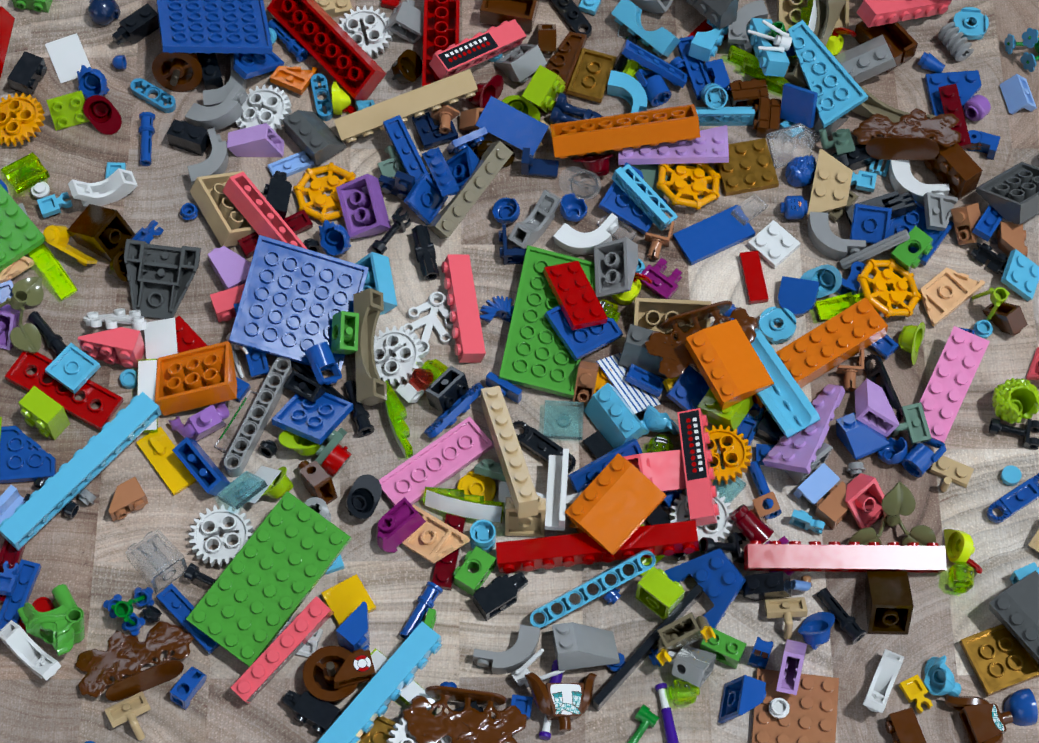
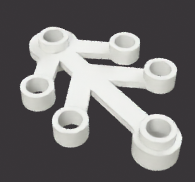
(119, 316)
(431, 319)

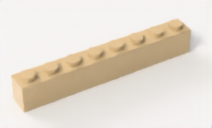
(407, 105)
(509, 452)

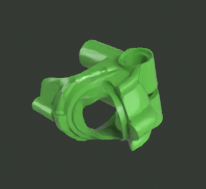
(61, 625)

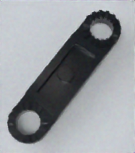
(572, 16)
(880, 377)
(540, 444)

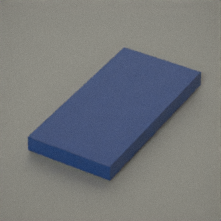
(712, 236)

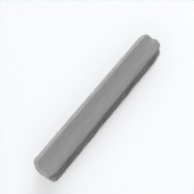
(875, 249)

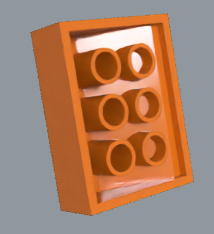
(728, 363)
(195, 378)
(615, 504)

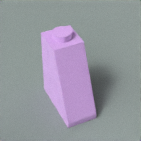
(255, 142)
(229, 267)
(874, 408)
(791, 667)

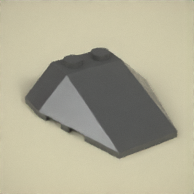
(159, 276)

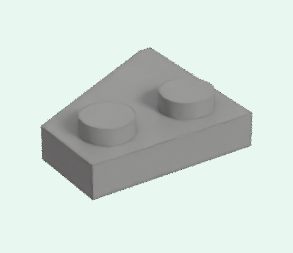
(938, 210)

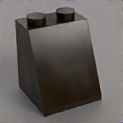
(101, 231)
(888, 602)

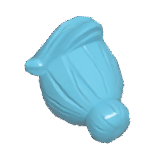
(658, 422)
(939, 678)

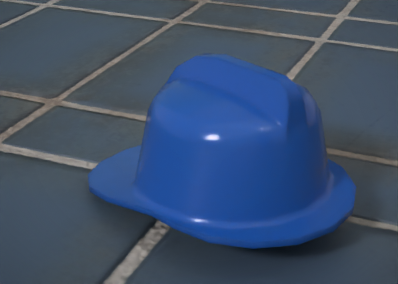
(817, 628)

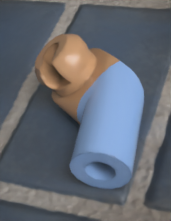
(803, 585)

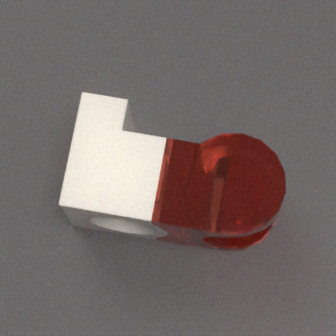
(416, 386)

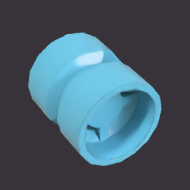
(714, 96)
(483, 535)

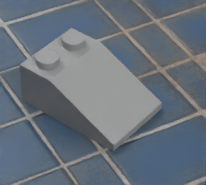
(615, 266)
(583, 646)

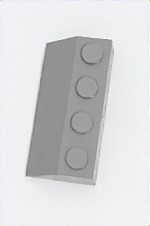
(867, 59)

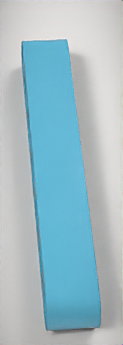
(586, 597)

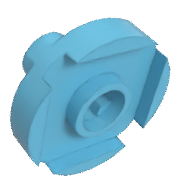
(971, 14)
(777, 315)

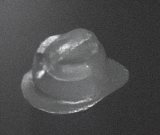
(581, 182)

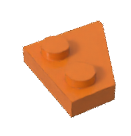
(293, 78)

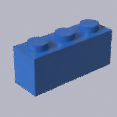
(201, 466)

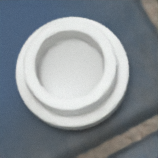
(40, 190)
(779, 708)

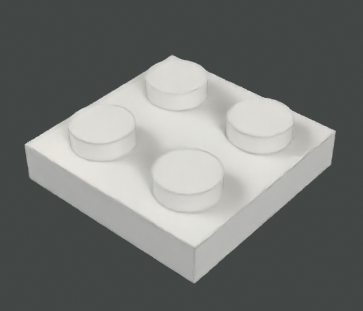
(774, 244)

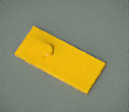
(158, 450)

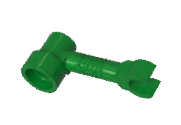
(647, 719)

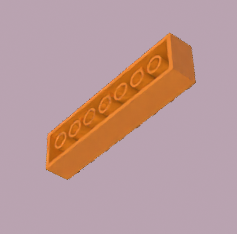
(625, 131)
(831, 343)

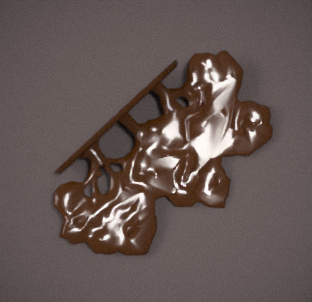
(908, 136)
(674, 352)
(128, 656)
(463, 725)

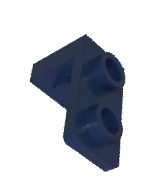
(538, 167)
(513, 255)

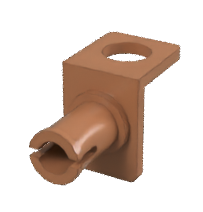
(445, 116)
(657, 242)
(851, 371)
(758, 509)

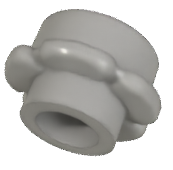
(855, 468)
(87, 497)

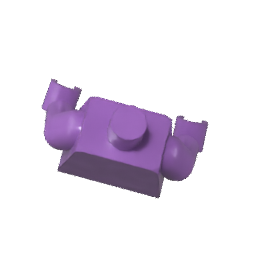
(203, 422)

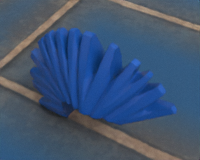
(497, 308)

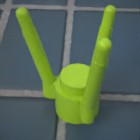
(997, 297)

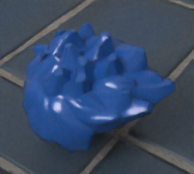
(91, 82)
(801, 171)
(334, 238)

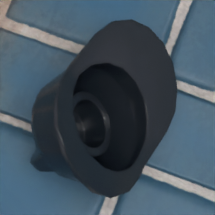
(364, 496)

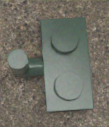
(841, 140)
(391, 166)
(914, 423)
(333, 440)
(490, 469)

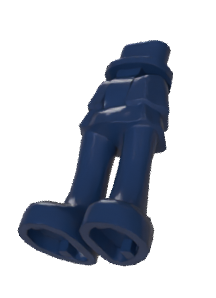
(563, 106)

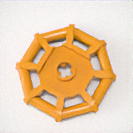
(318, 187)
(686, 193)
(881, 297)

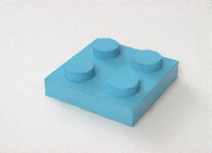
(1021, 275)
(72, 368)

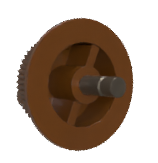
(177, 71)
(320, 673)

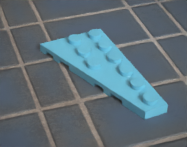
(825, 75)

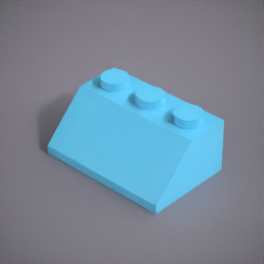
(380, 278)
(613, 417)

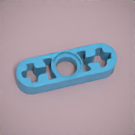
(150, 88)
(324, 90)

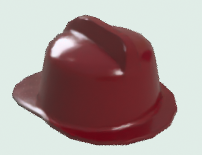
(486, 90)
(102, 114)
(596, 163)

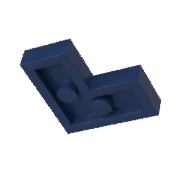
(430, 134)
(399, 186)

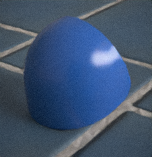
(1022, 707)

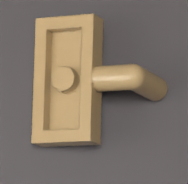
(951, 472)
(786, 609)
(128, 711)

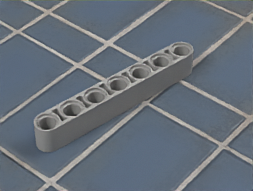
(257, 424)

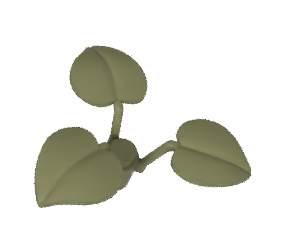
(28, 293)
(896, 503)

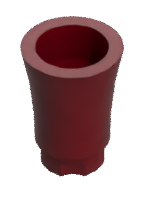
(750, 525)

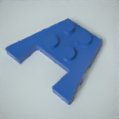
(716, 576)

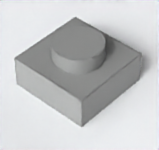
(737, 34)

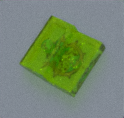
(25, 173)

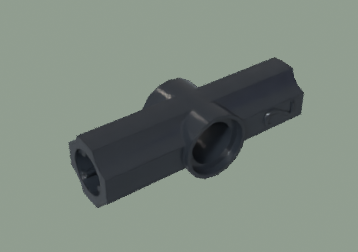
(425, 252)

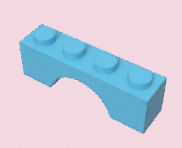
(630, 15)
(705, 43)
(772, 62)

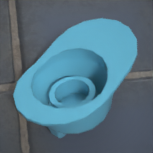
(828, 276)

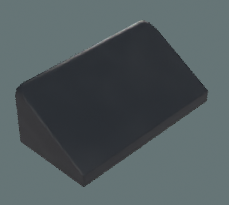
(304, 386)

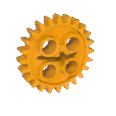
(20, 119)
(736, 451)

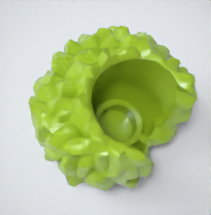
(1015, 400)

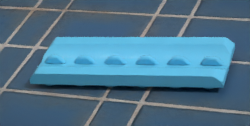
(785, 398)

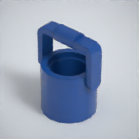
(654, 86)
(321, 359)
(922, 457)

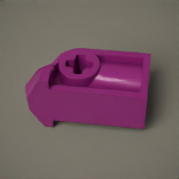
(398, 525)

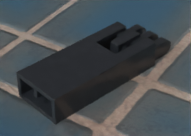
(902, 202)

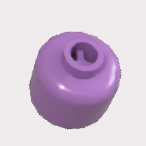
(977, 108)

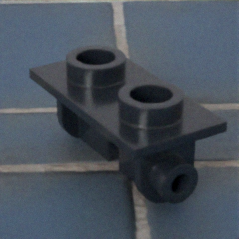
(984, 253)

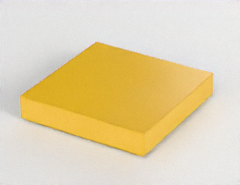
(346, 598)

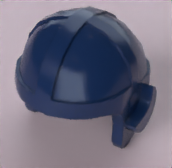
(103, 11)

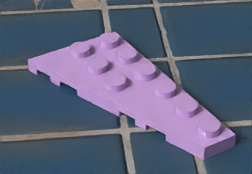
(708, 148)
(800, 449)

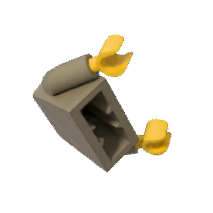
(682, 633)

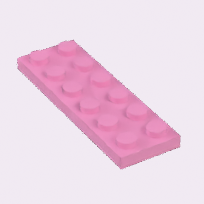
(951, 380)
(436, 462)

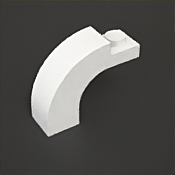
(903, 181)
(106, 191)
(584, 243)
(28, 651)
(883, 681)

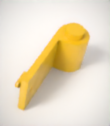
(59, 238)

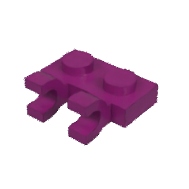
(661, 285)

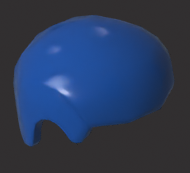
(572, 208)
(506, 210)
(895, 452)

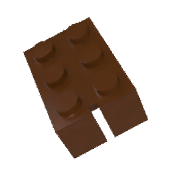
(498, 11)
(898, 40)
(955, 168)

